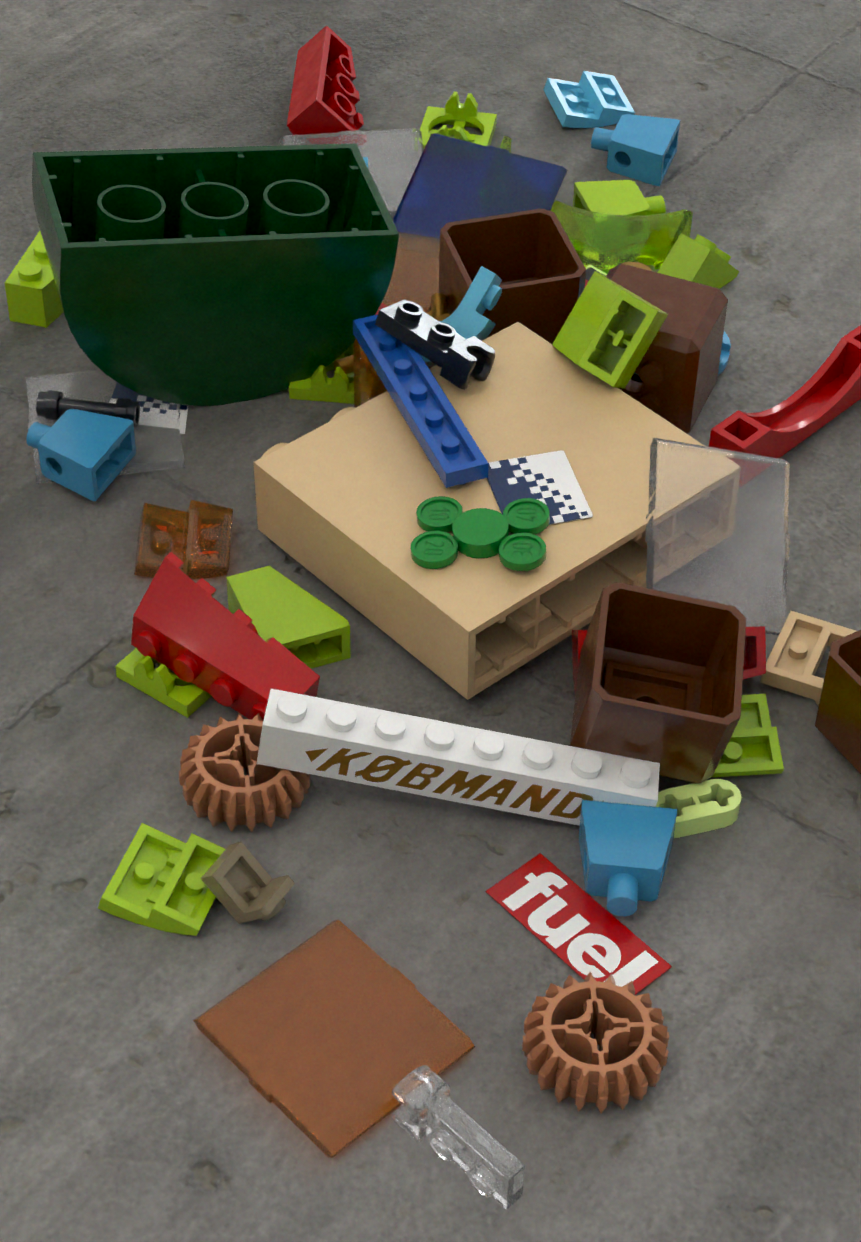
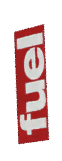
(576, 925)

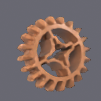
(216, 779)
(568, 1058)

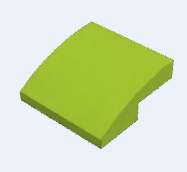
(754, 743)
(162, 882)

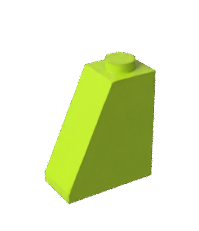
(290, 616)

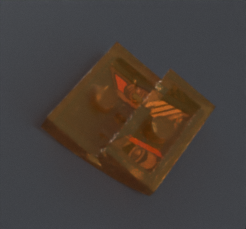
(196, 537)

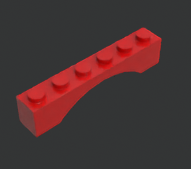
(811, 407)

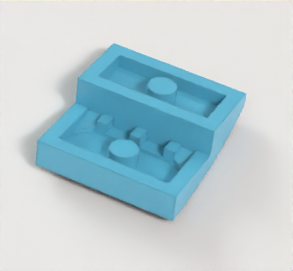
(590, 103)

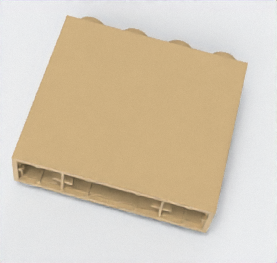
(353, 487)

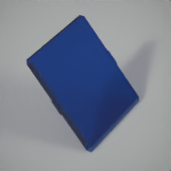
(472, 181)

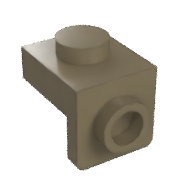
(245, 885)

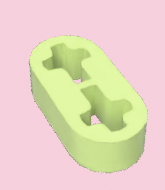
(697, 809)

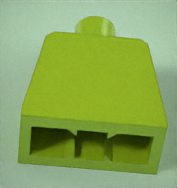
(616, 198)

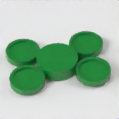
(480, 533)

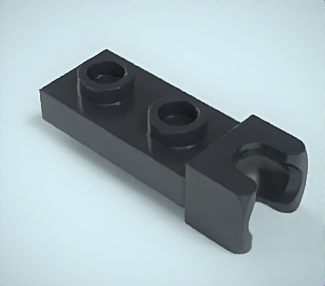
(438, 342)

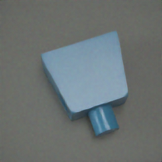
(639, 146)
(83, 450)
(625, 852)

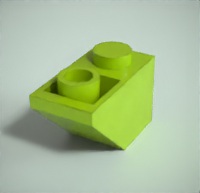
(698, 262)

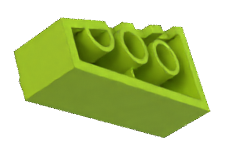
(32, 288)

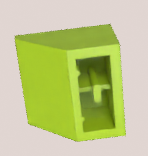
(609, 330)

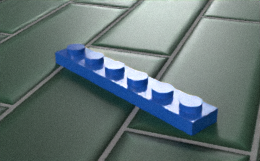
(422, 405)

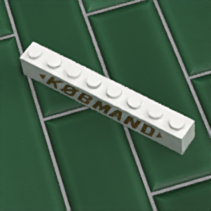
(447, 759)

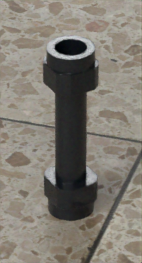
(53, 405)

